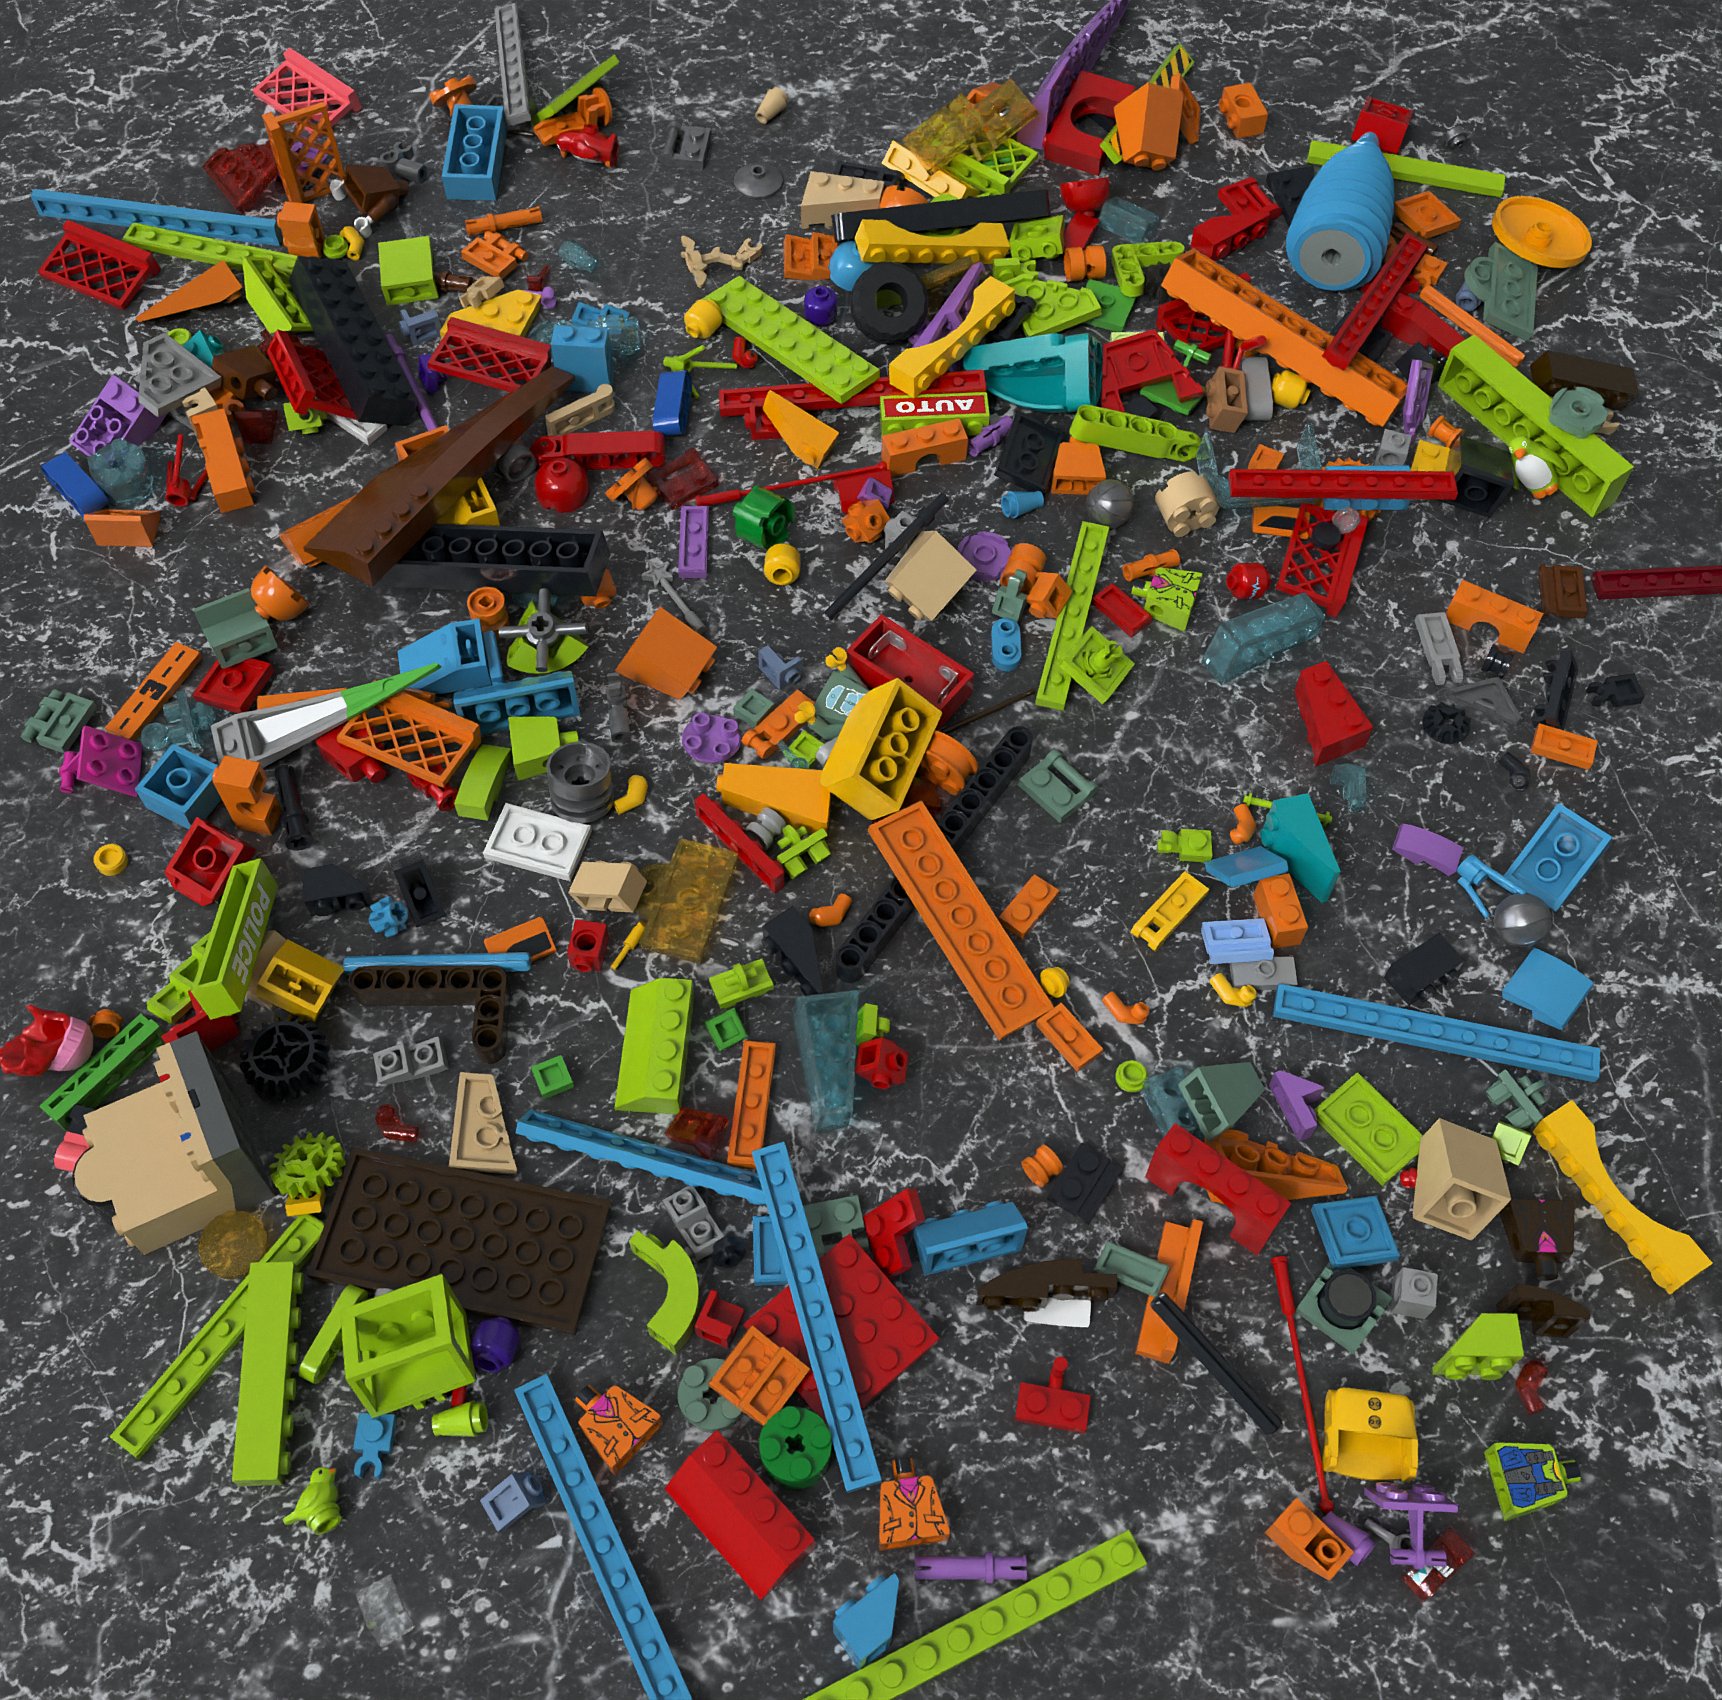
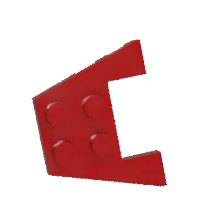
(1139, 363)

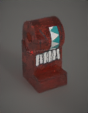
(1427, 1580)

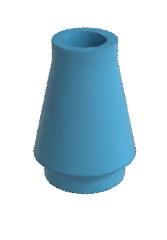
(1020, 502)

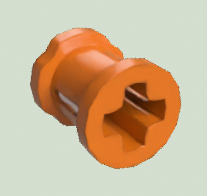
(1445, 431)

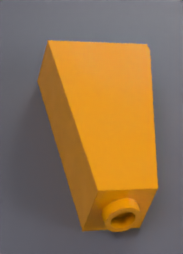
(788, 791)

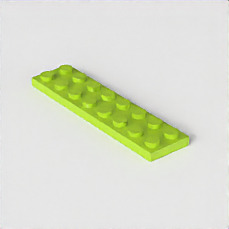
(793, 340)

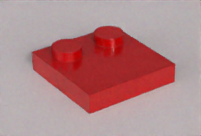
(234, 686)

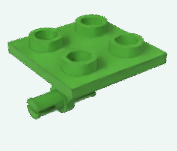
(1164, 391)

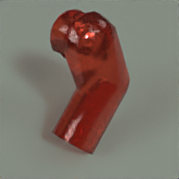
(392, 1128)

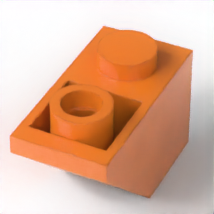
(1309, 1540)

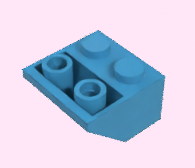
(867, 1625)

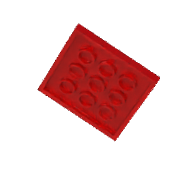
(873, 1318)

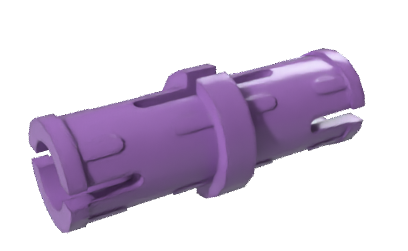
(989, 436)

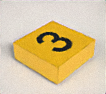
(302, 1205)

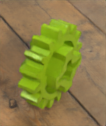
(307, 1165)

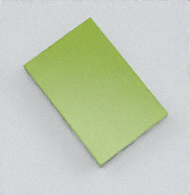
(1369, 1128)

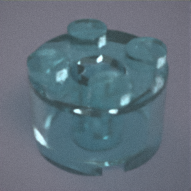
(122, 472)

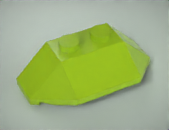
(273, 297)

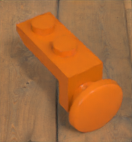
(588, 110)

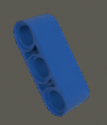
(672, 403)
(74, 484)

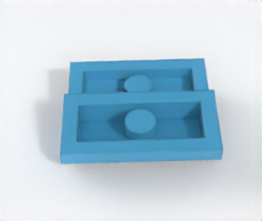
(1548, 988)

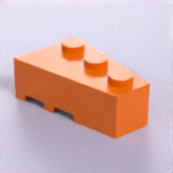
(224, 461)

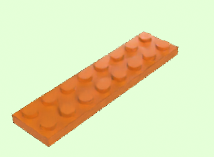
(960, 920)

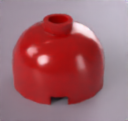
(1085, 195)
(561, 485)

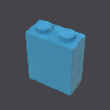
(584, 354)

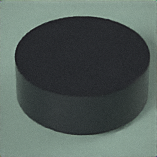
(1325, 536)

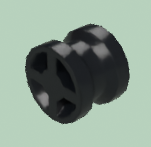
(1498, 661)

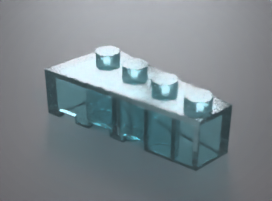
(1260, 636)
(827, 1050)

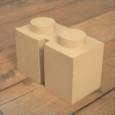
(602, 881)

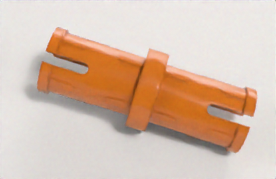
(1150, 563)

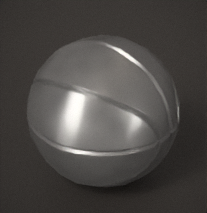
(1110, 503)
(1522, 920)

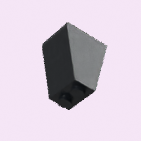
(1481, 475)

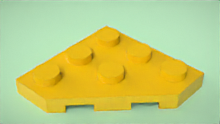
(507, 313)

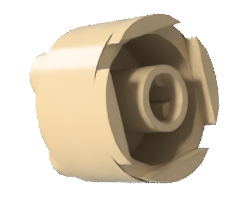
(1187, 503)

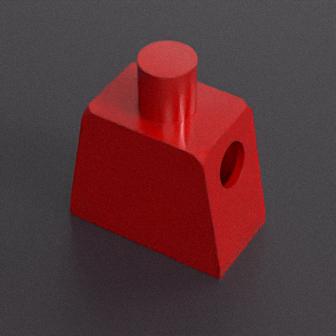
(348, 761)

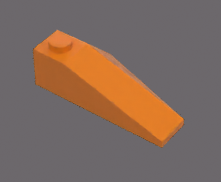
(206, 289)

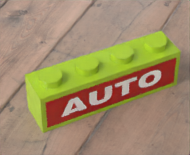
(906, 413)

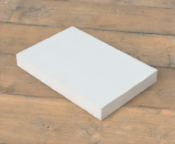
(537, 842)

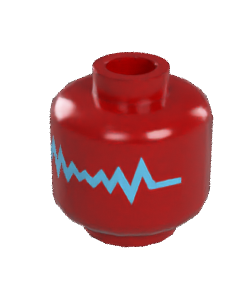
(1248, 580)

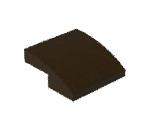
(1549, 1311)

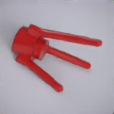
(178, 488)

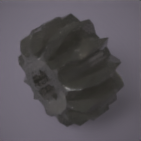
(1153, 279)

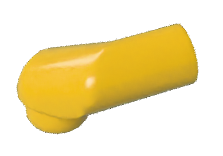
(1230, 995)

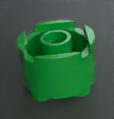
(763, 518)
(802, 1468)

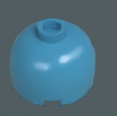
(847, 265)

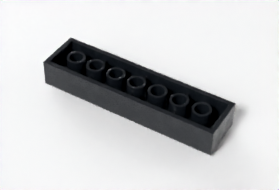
(353, 341)
(504, 559)

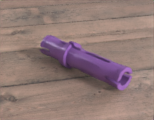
(971, 1567)

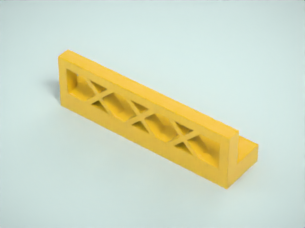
(941, 182)

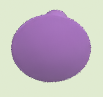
(711, 738)

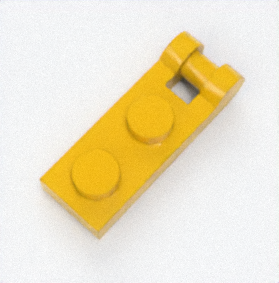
(1170, 910)

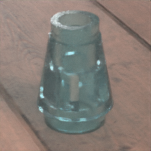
(575, 255)

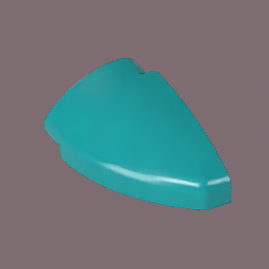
(1042, 371)

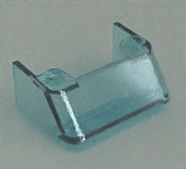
(1308, 459)

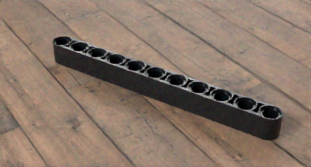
(955, 816)

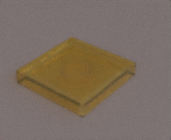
(944, 273)

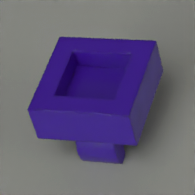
(429, 377)

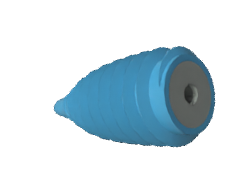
(1344, 219)

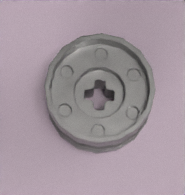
(580, 782)

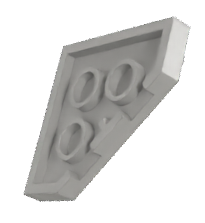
(171, 375)

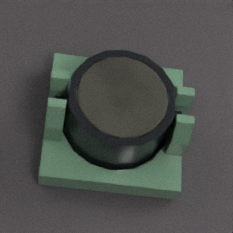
(1344, 1303)

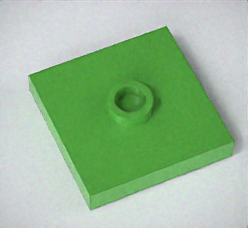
(1114, 306)

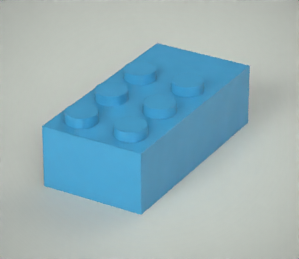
(474, 152)

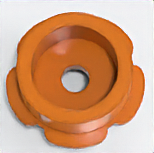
(105, 1023)

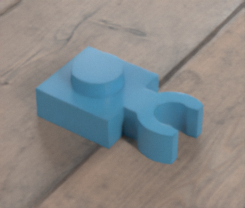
(373, 1438)

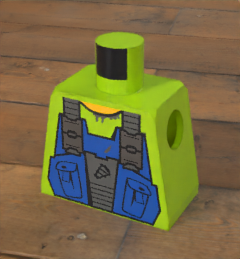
(1528, 1477)

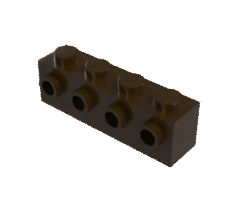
(1559, 370)

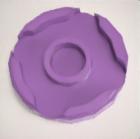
(985, 553)

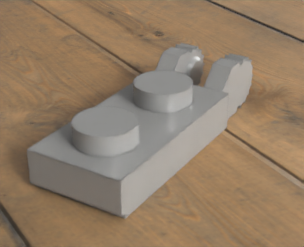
(1439, 646)

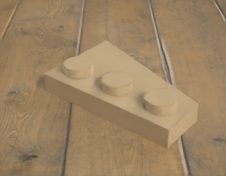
(479, 1128)

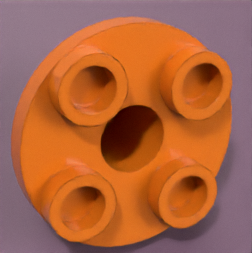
(454, 93)
(635, 487)

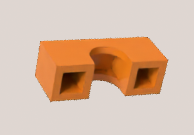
(906, 447)
(1513, 620)
(241, 788)

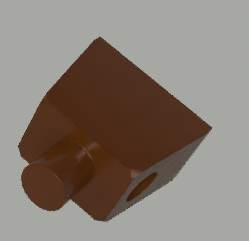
(246, 373)

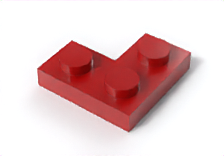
(886, 1230)

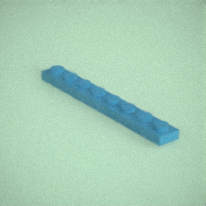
(640, 1154)

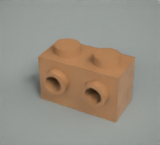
(1226, 399)

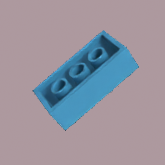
(528, 697)

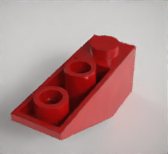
(1228, 233)

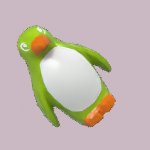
(1534, 466)

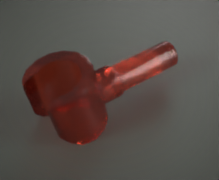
(536, 282)

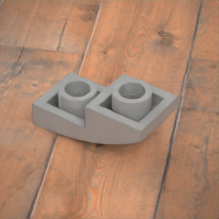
(410, 1063)
(693, 1221)

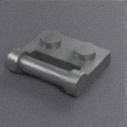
(693, 148)

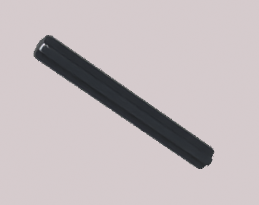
(1216, 1363)

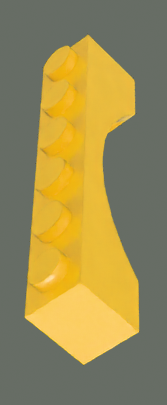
(886, 242)
(921, 365)
(1666, 1253)

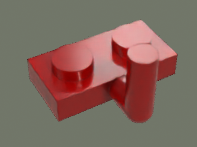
(1051, 1404)

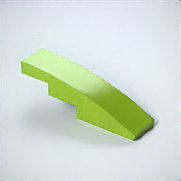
(174, 999)

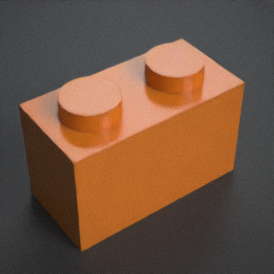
(301, 229)
(1281, 910)

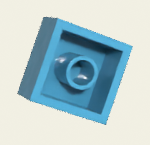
(180, 787)

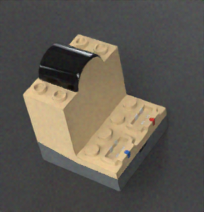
(171, 1152)

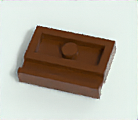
(1562, 591)

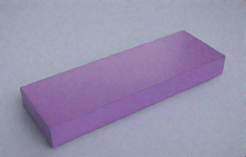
(693, 542)

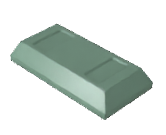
(1132, 1268)

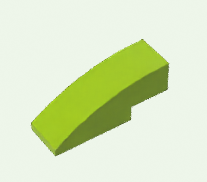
(482, 782)

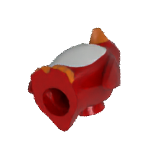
(589, 145)

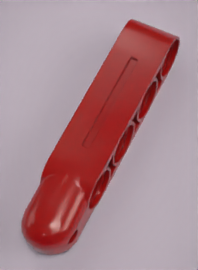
(603, 449)

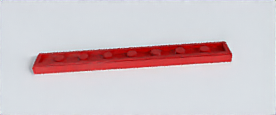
(1342, 484)

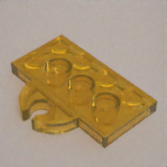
(685, 899)

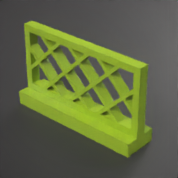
(989, 177)

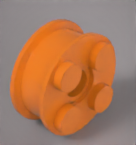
(947, 763)

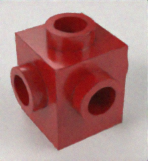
(882, 1062)

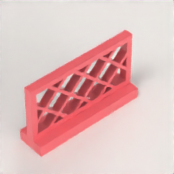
(318, 82)

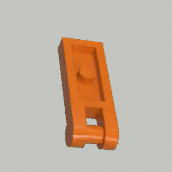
(776, 726)

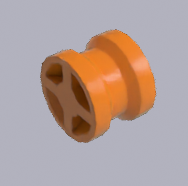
(1042, 1165)

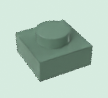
(753, 708)

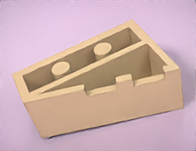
(837, 194)

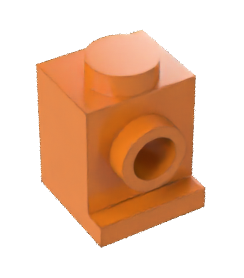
(1048, 595)

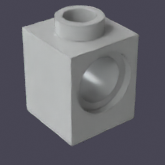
(1392, 449)
(1414, 1293)

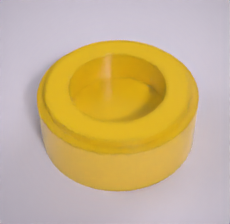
(110, 859)

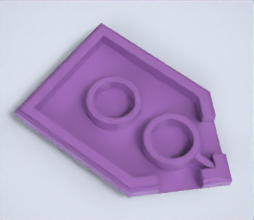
(1416, 396)

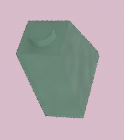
(1220, 1095)

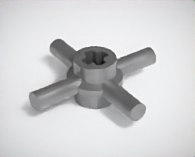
(534, 630)

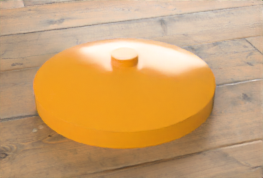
(1541, 231)

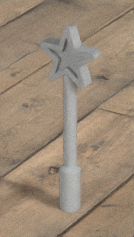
(659, 575)

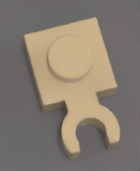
(483, 289)

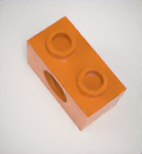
(1243, 110)

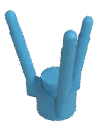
(1476, 872)

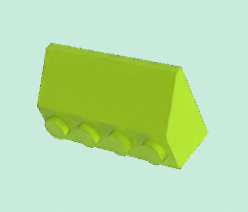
(656, 1047)

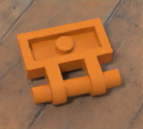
(488, 256)

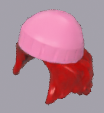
(49, 1043)

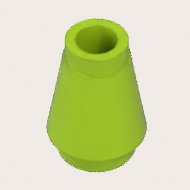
(462, 1420)

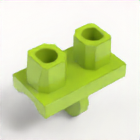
(813, 844)
(741, 983)

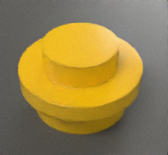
(1054, 981)

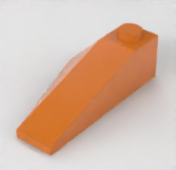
(1285, 1174)

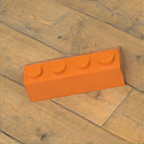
(300, 534)

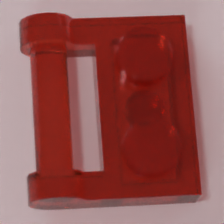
(687, 484)

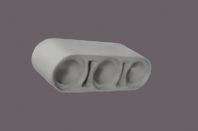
(1257, 388)

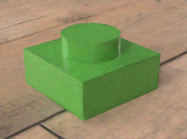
(552, 1077)

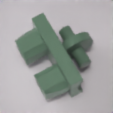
(1526, 1113)

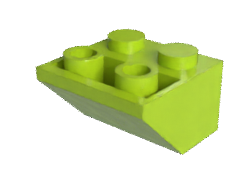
(1483, 1349)

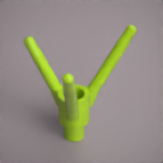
(684, 362)

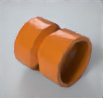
(1084, 263)
(1027, 559)
(490, 607)

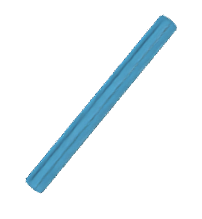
(507, 961)

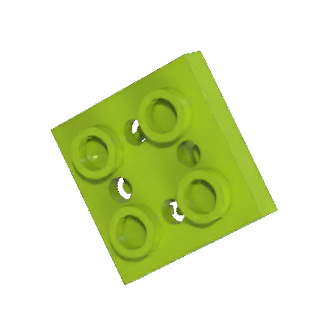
(1100, 660)

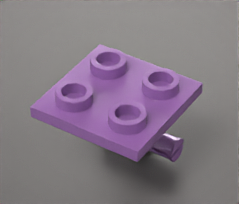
(1419, 1499)

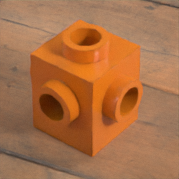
(865, 520)

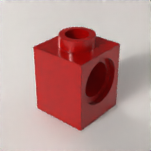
(586, 934)

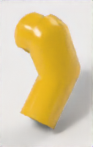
(356, 242)
(635, 795)

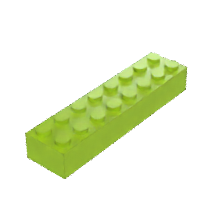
(1517, 407)

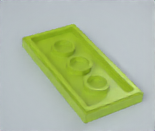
(575, 90)

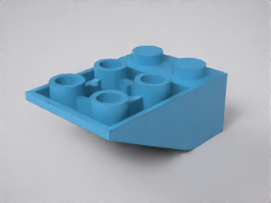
(458, 650)

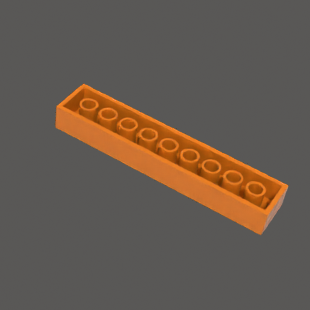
(1289, 336)

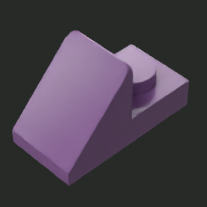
(1293, 1096)

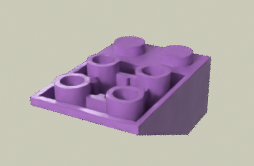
(115, 416)

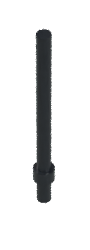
(924, 518)

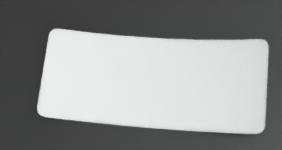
(1062, 1313)

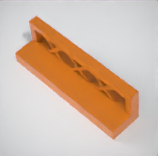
(1177, 1250)

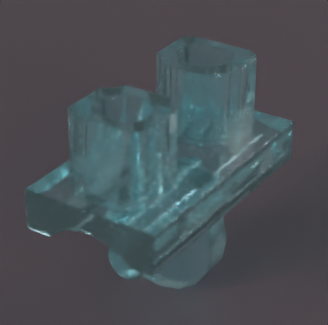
(191, 718)

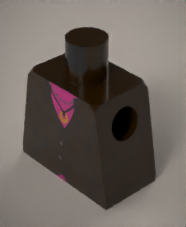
(1540, 1233)

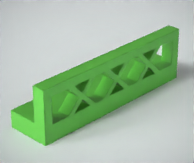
(110, 1074)

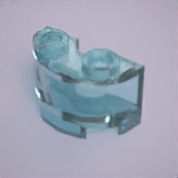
(622, 332)

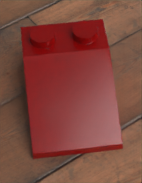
(1384, 120)

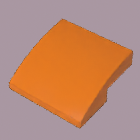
(808, 257)
(758, 1376)

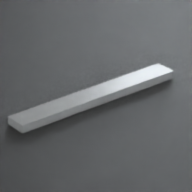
(512, 65)

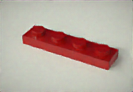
(734, 837)

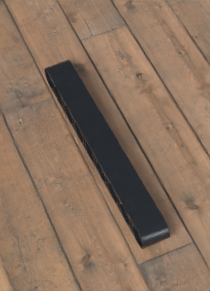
(948, 214)

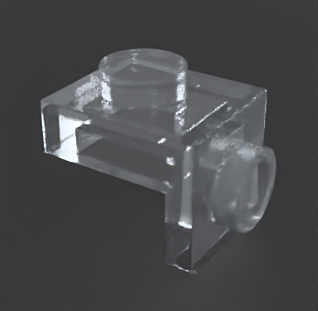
(384, 1611)

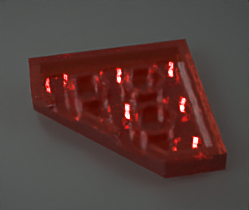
(242, 172)

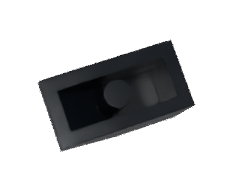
(418, 889)

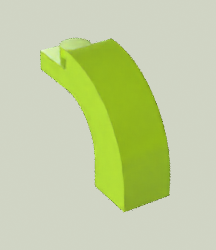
(679, 1313)

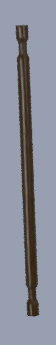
(986, 712)

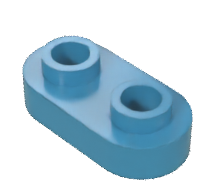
(1006, 642)

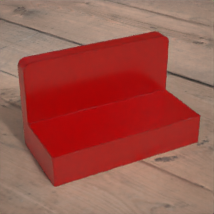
(850, 486)

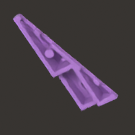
(953, 311)

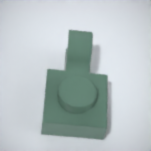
(1009, 599)

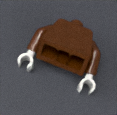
(372, 192)

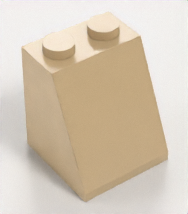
(928, 575)
(1459, 1180)

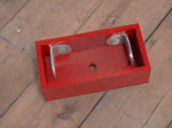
(892, 652)

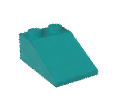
(1297, 836)

